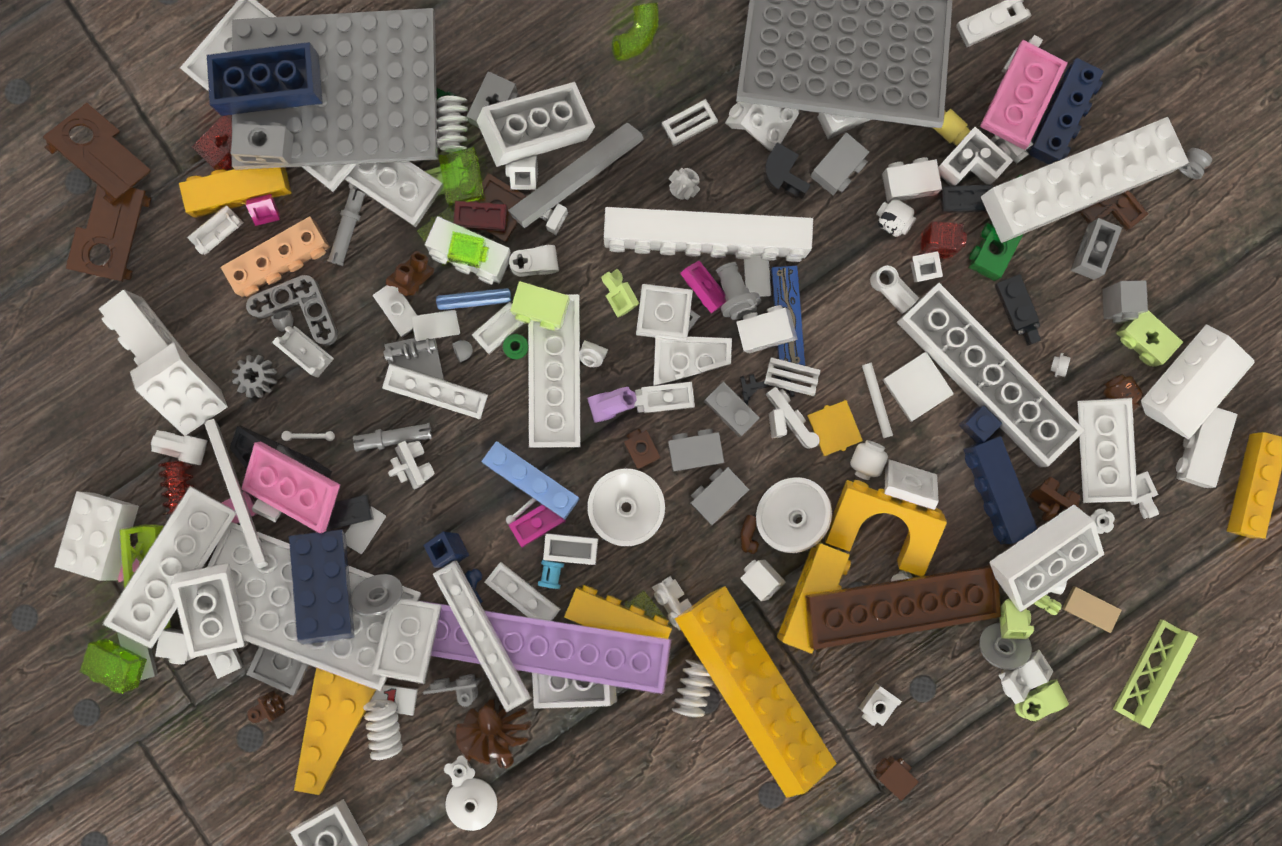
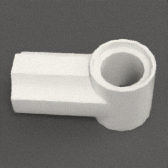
(896, 291)
(185, 448)

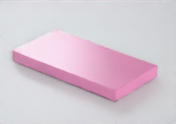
(1023, 94)
(290, 487)

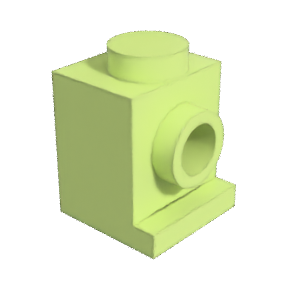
(1015, 623)

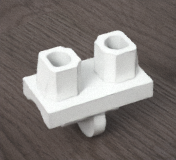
(406, 454)

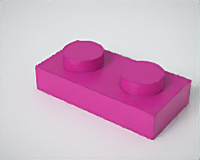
(704, 286)
(535, 525)

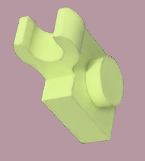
(621, 295)

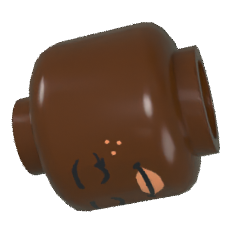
(1123, 387)

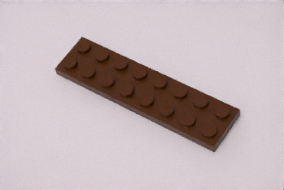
(901, 607)

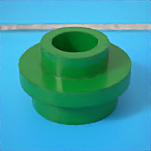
(519, 353)

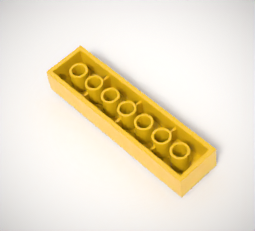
(756, 692)

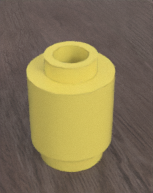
(954, 128)

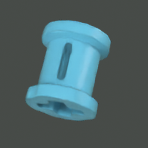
(551, 574)

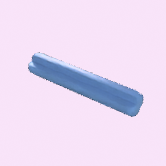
(473, 299)

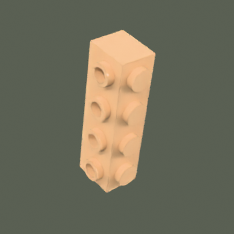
(275, 257)

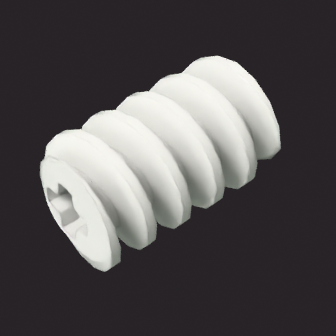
(450, 123)
(694, 690)
(383, 729)

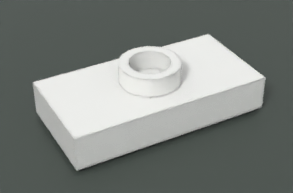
(396, 309)

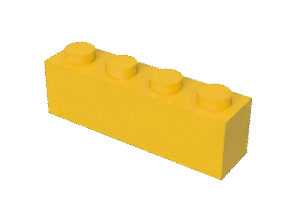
(231, 188)
(1257, 486)
(607, 613)

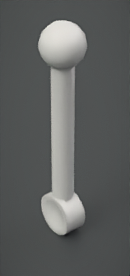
(287, 436)
(511, 518)

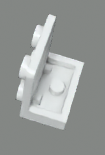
(763, 122)

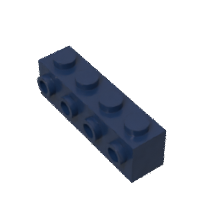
(1065, 112)
(1000, 490)

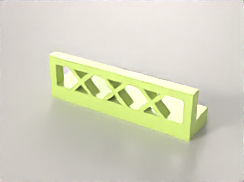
(1163, 678)

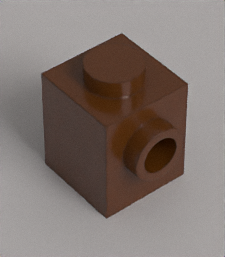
(641, 448)
(896, 776)

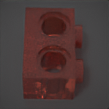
(944, 238)

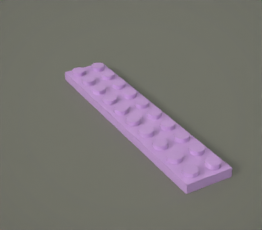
(564, 650)

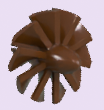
(487, 734)

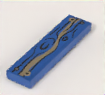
(787, 295)

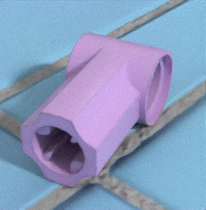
(608, 404)

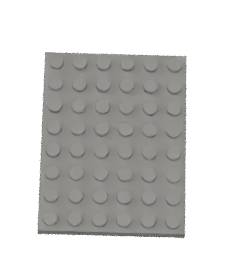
(849, 58)
(373, 86)

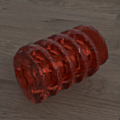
(175, 483)

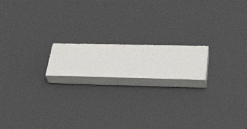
(435, 391)

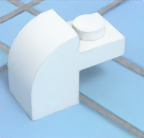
(1020, 681)

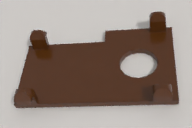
(100, 159)
(112, 226)

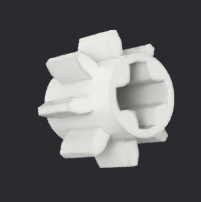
(684, 183)

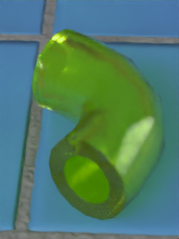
(640, 35)

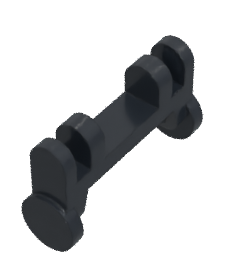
(749, 389)

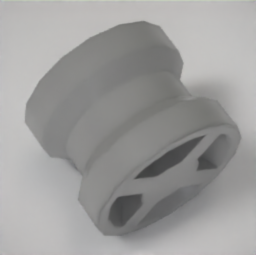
(1198, 161)

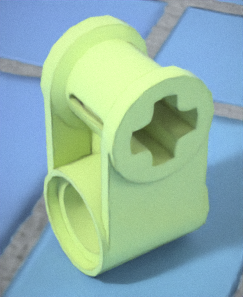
(1045, 700)

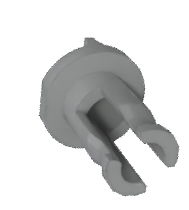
(738, 298)

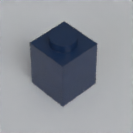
(980, 424)
(446, 549)

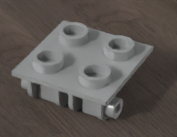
(415, 355)
(465, 688)

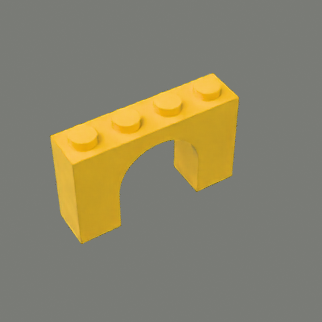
(860, 502)

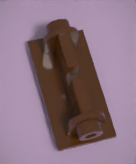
(269, 707)

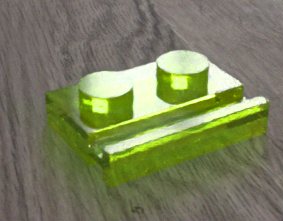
(461, 176)

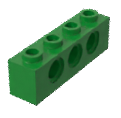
(990, 264)

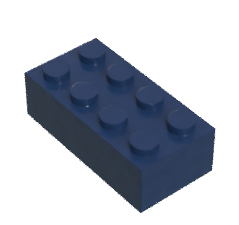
(264, 79)
(321, 587)

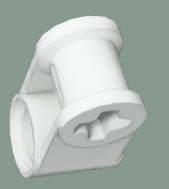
(540, 260)

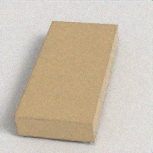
(1091, 609)

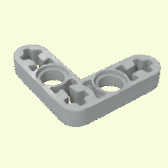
(305, 300)

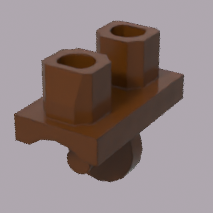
(411, 274)
(1051, 501)

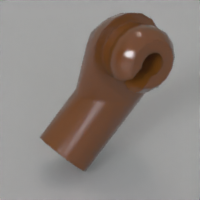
(746, 535)

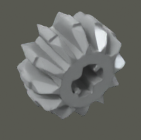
(244, 376)

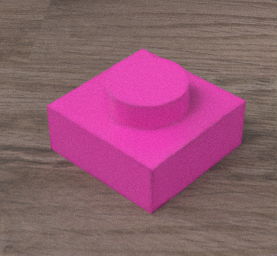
(262, 209)

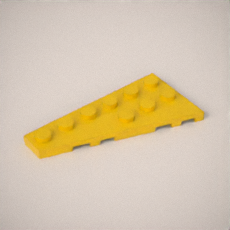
(331, 720)

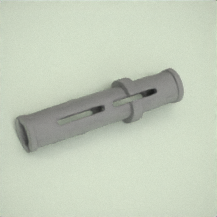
(346, 227)
(391, 437)

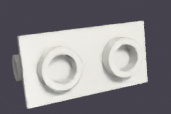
(215, 230)
(667, 595)

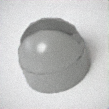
(282, 320)
(462, 349)

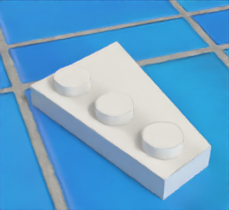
(687, 358)

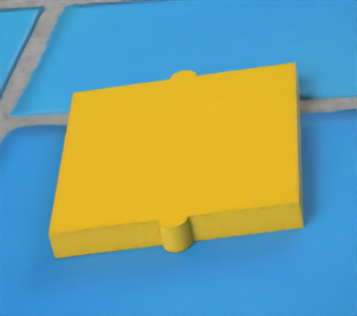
(835, 428)

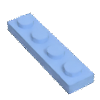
(530, 480)

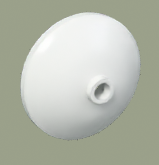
(781, 508)
(620, 526)

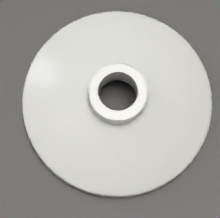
(473, 791)

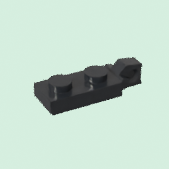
(1019, 308)

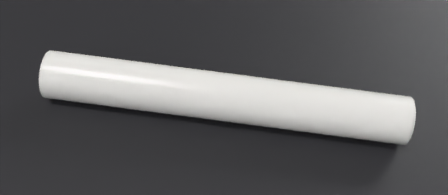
(877, 400)

